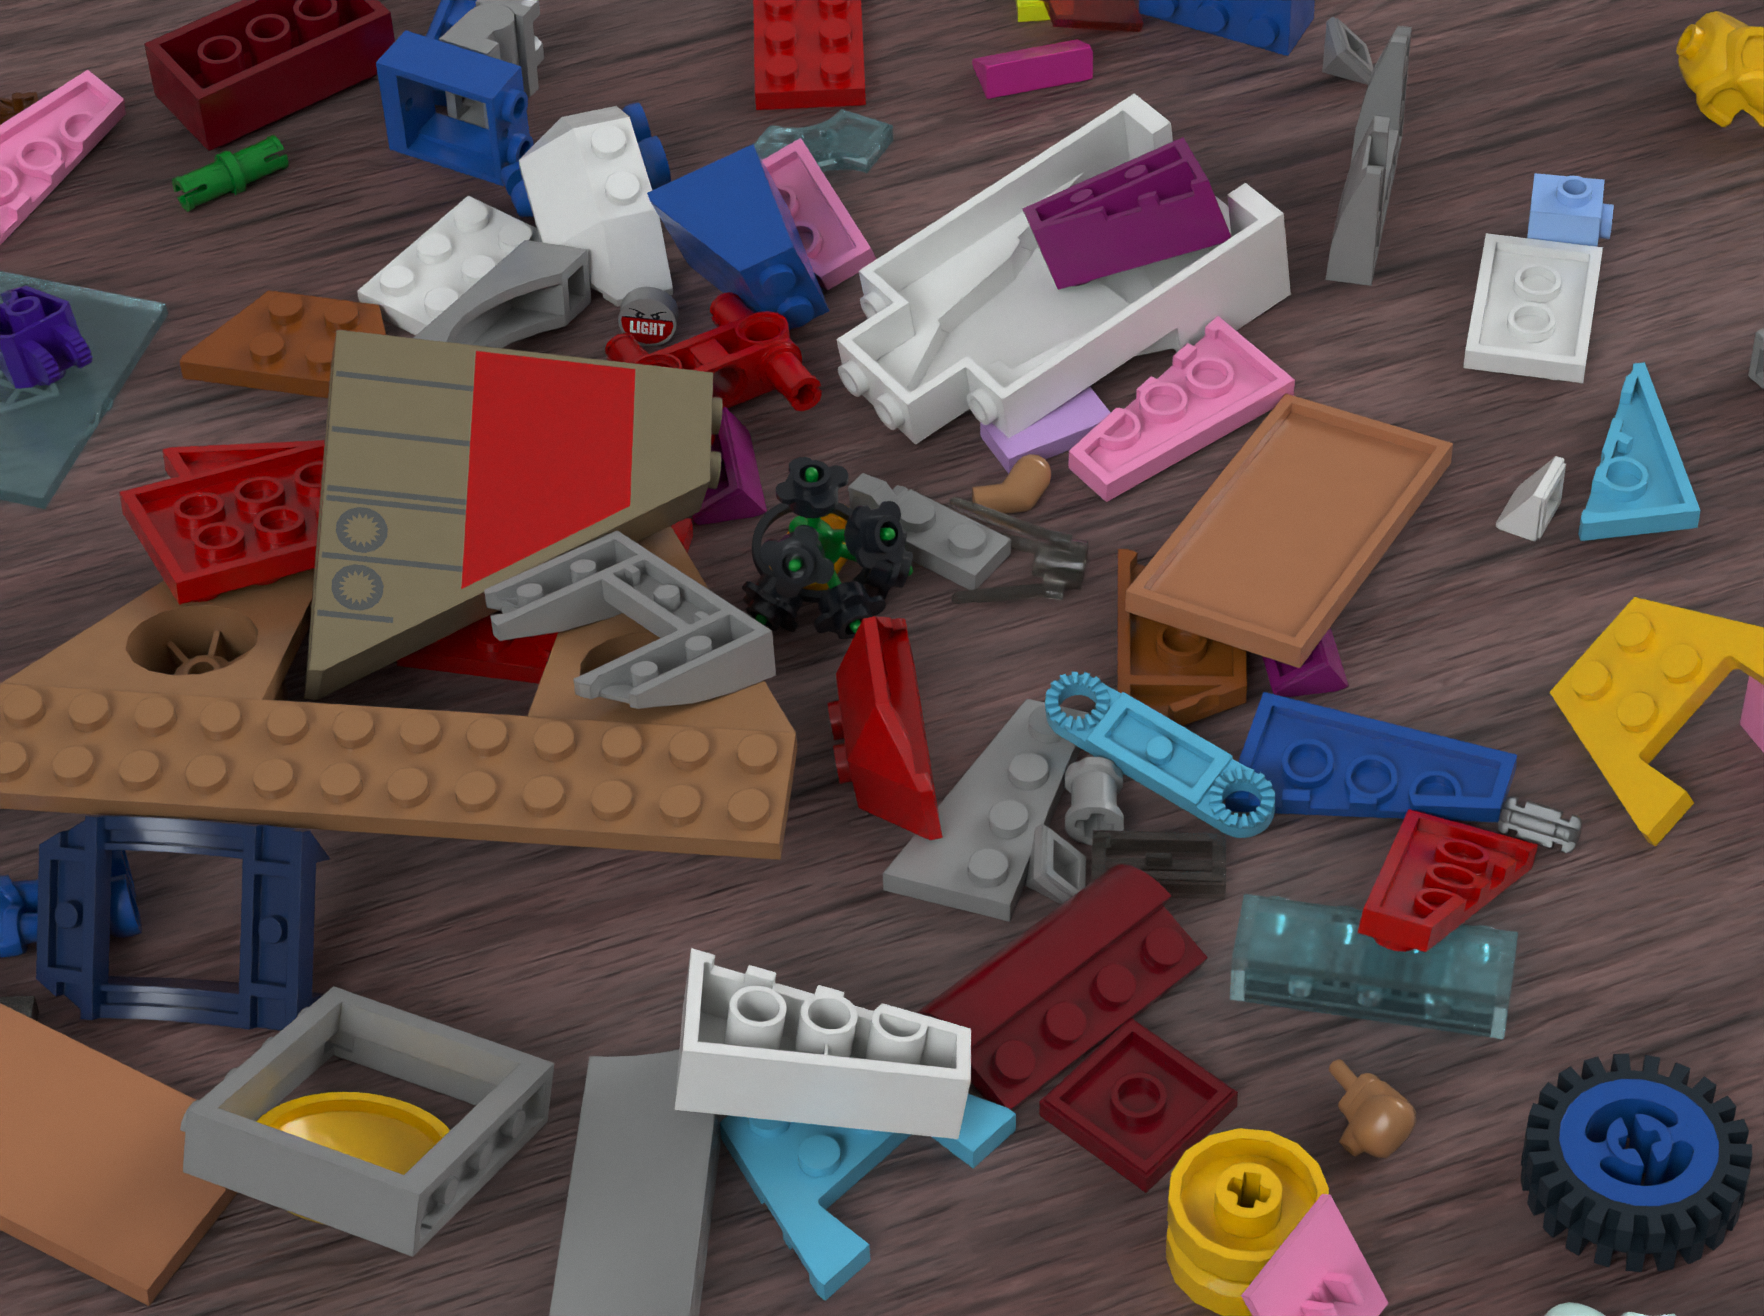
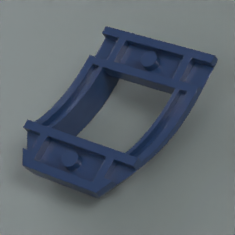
(274, 921)

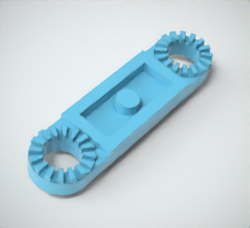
(1160, 754)

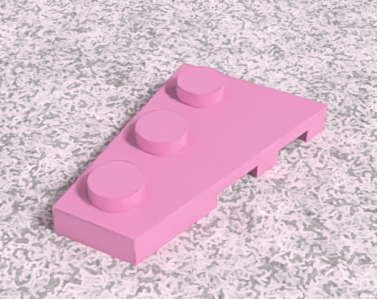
(825, 226)

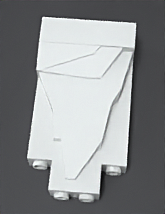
(979, 325)

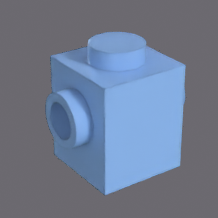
(1569, 210)

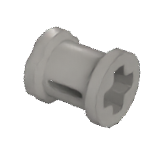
(1094, 792)

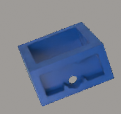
(414, 127)

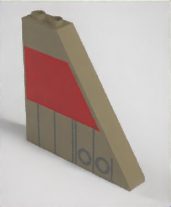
(475, 468)

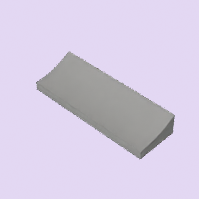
(637, 1195)

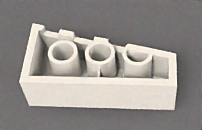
(816, 1056)

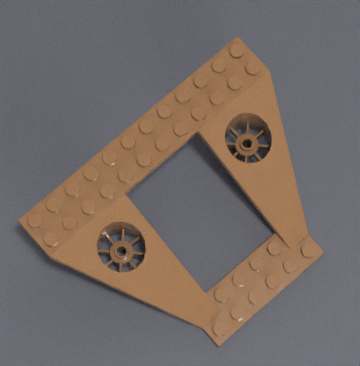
(195, 721)

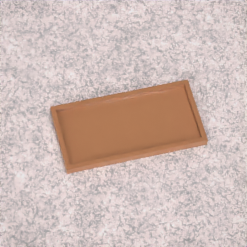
(1289, 530)
(96, 1161)

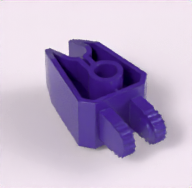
(38, 338)

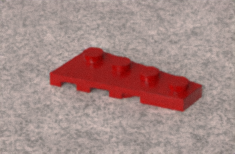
(1438, 880)

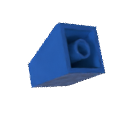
(742, 236)

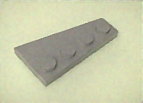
(990, 820)

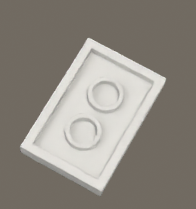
(444, 264)
(1533, 308)

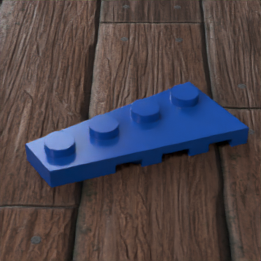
(1368, 767)

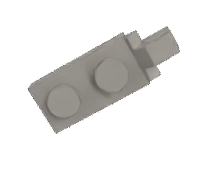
(936, 534)

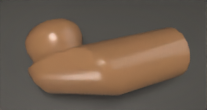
(1020, 488)

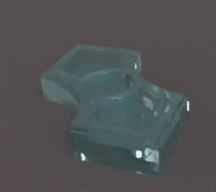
(838, 143)

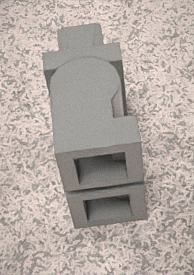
(502, 32)

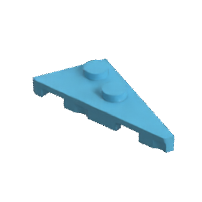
(1640, 473)

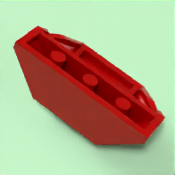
(884, 729)

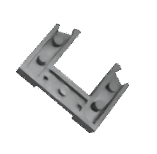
(1372, 166)
(703, 642)

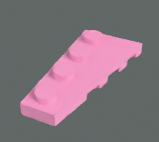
(49, 142)
(1191, 405)

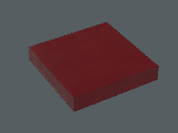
(1138, 1104)

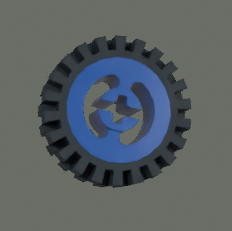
(1591, 1183)

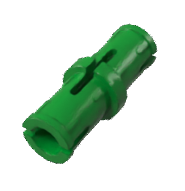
(230, 173)

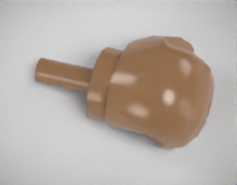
(1376, 1113)

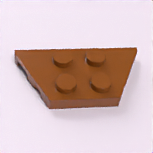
(279, 343)
(1170, 667)

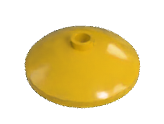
(361, 1126)

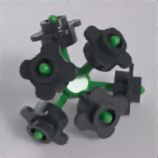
(812, 548)

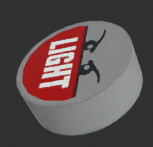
(649, 316)

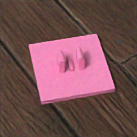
(1317, 1272)

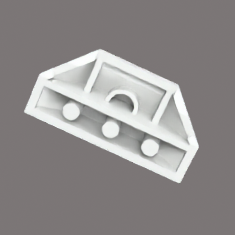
(593, 195)

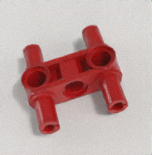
(745, 353)

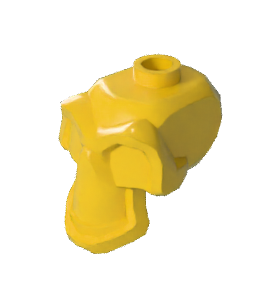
(1724, 67)

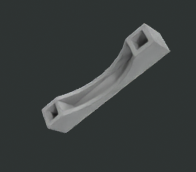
(522, 296)

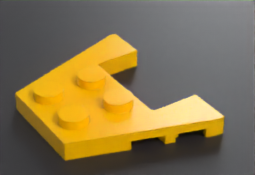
(1642, 687)

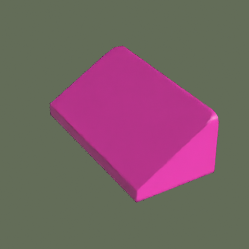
(1034, 68)

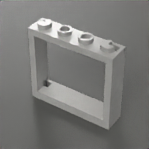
(344, 1191)

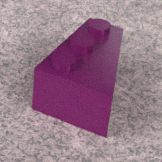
(1128, 217)

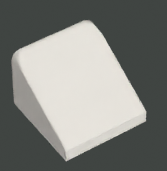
(1534, 502)

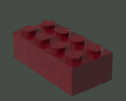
(264, 61)

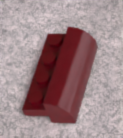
(1068, 984)

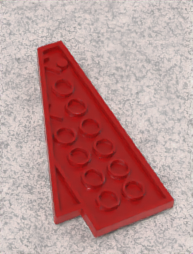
(229, 515)

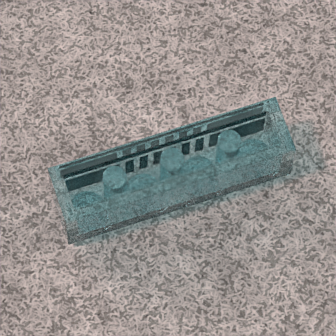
(1319, 963)

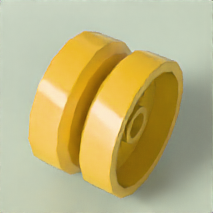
(1233, 1209)

